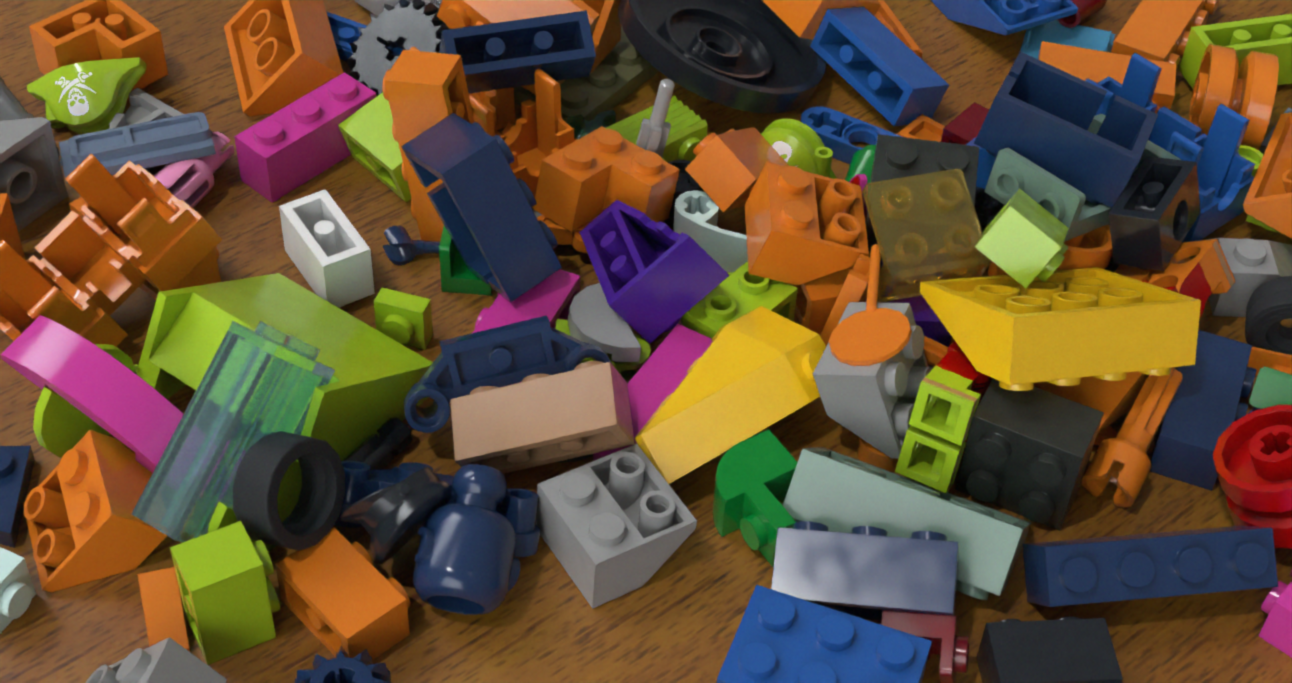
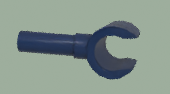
(403, 248)

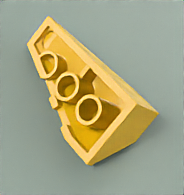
(739, 386)

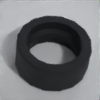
(259, 482)

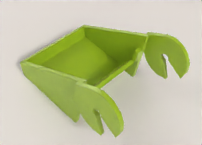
(187, 329)

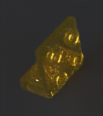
(924, 231)

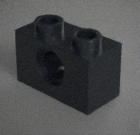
(1154, 213)

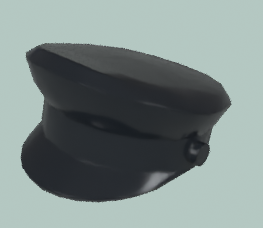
(398, 511)

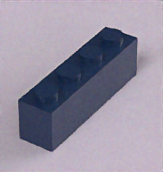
(1149, 565)

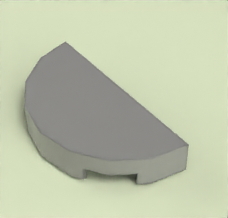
(598, 324)

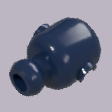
(468, 547)

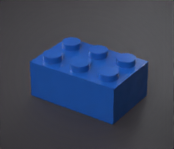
(809, 643)

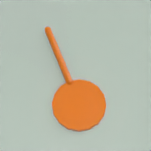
(872, 333)

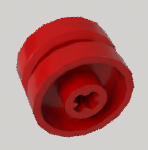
(1256, 470)

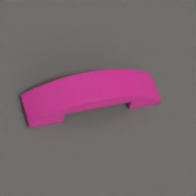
(96, 386)

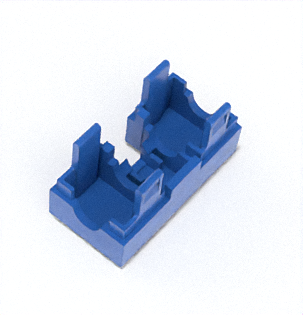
(1221, 171)

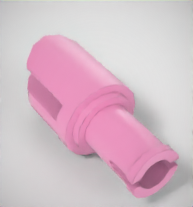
(194, 177)

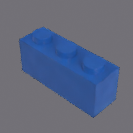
(878, 65)

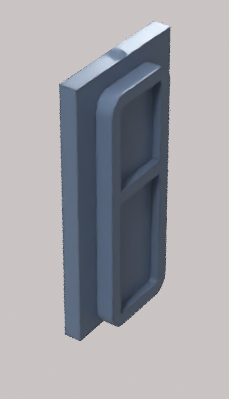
(141, 143)

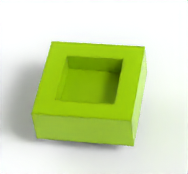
(404, 317)

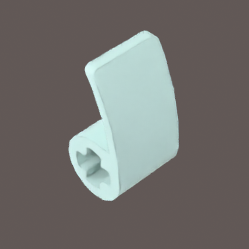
(698, 217)

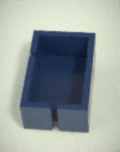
(1047, 122)
(484, 205)

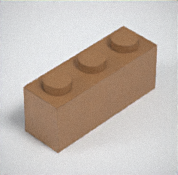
(543, 419)

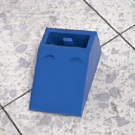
(1005, 15)

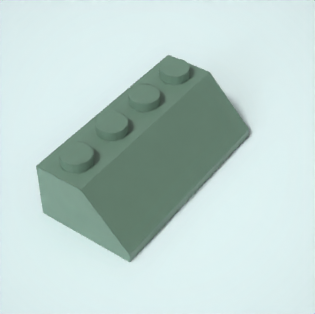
(853, 493)

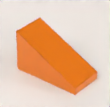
(163, 607)

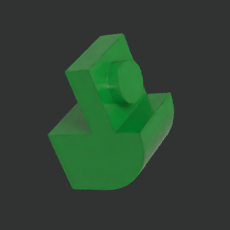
(752, 491)

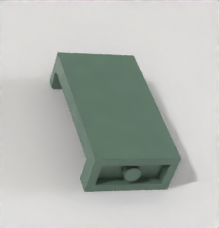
(1056, 196)

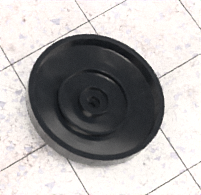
(725, 51)

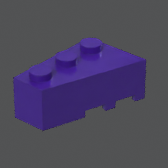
(648, 268)

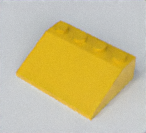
(1066, 326)

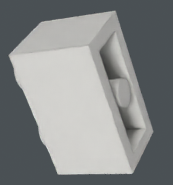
(327, 249)

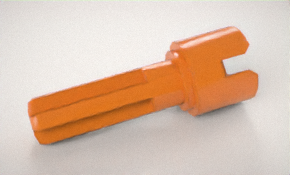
(1124, 458)

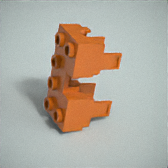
(536, 133)
(95, 263)

